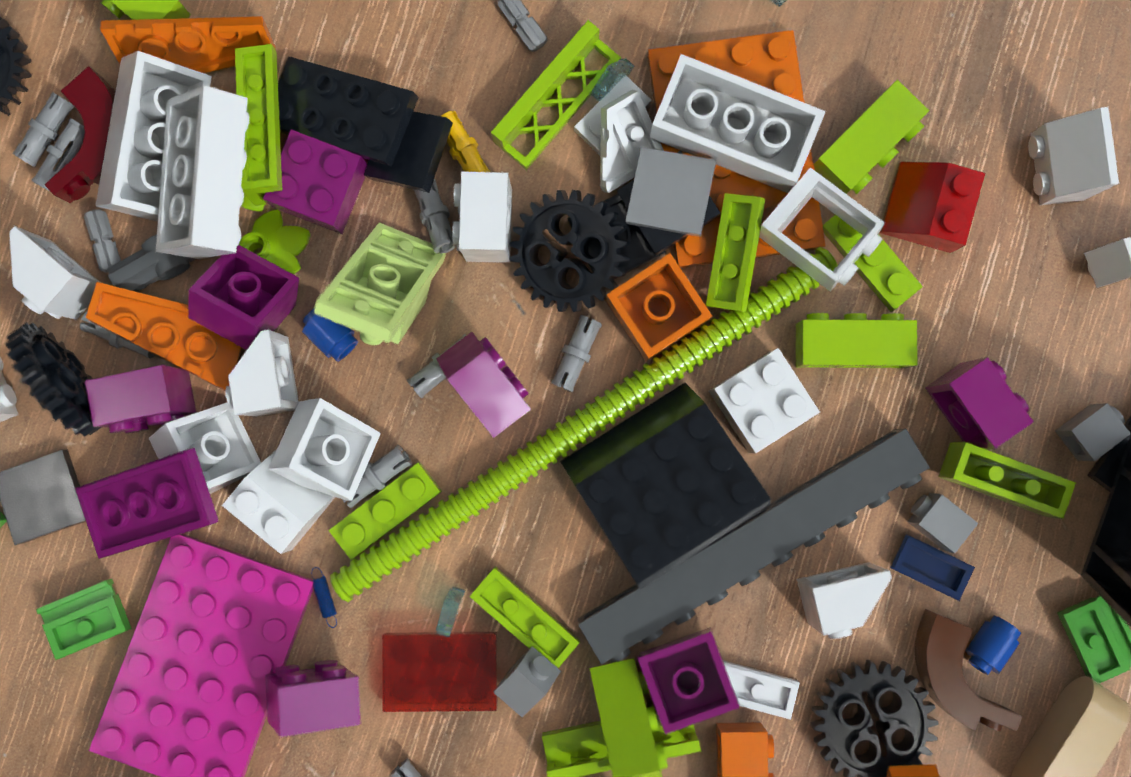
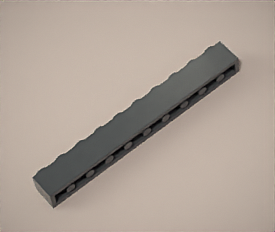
(764, 539)

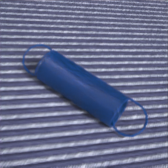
(324, 597)

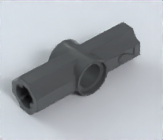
(147, 267)

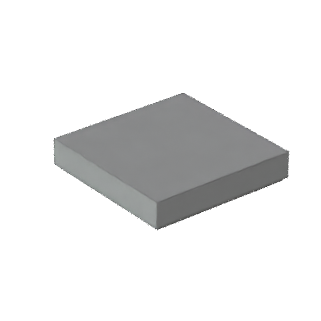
(670, 191)

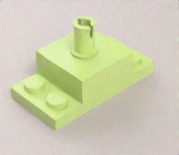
(382, 285)

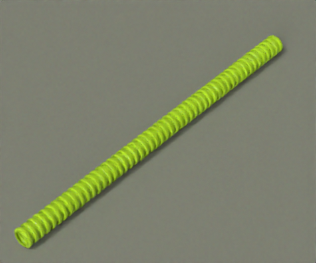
(574, 430)

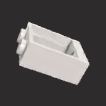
(839, 203)

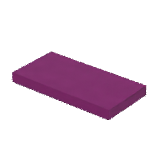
(147, 503)

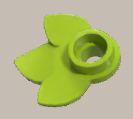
(278, 241)

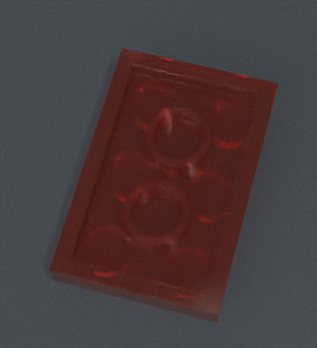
(439, 672)

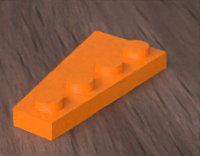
(189, 42)
(165, 331)

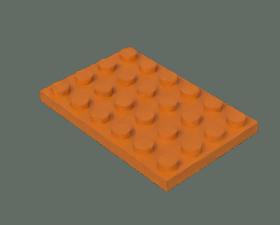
(769, 62)

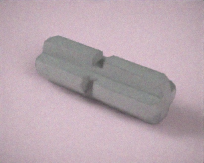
(527, 27)
(100, 231)

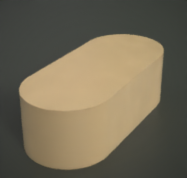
(1076, 733)

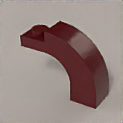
(94, 101)

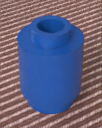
(329, 337)
(993, 645)

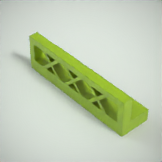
(259, 83)
(544, 87)
(583, 750)

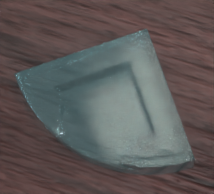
(611, 77)
(450, 611)

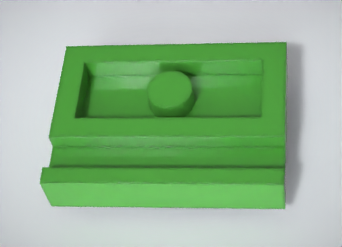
(83, 619)
(1098, 638)

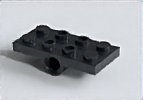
(344, 109)

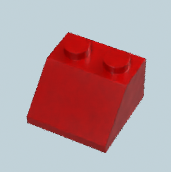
(933, 204)

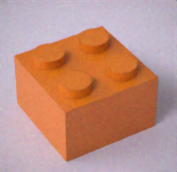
(658, 307)

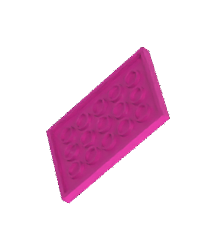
(199, 662)

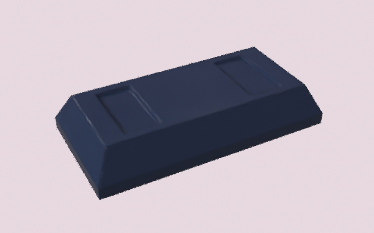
(932, 567)

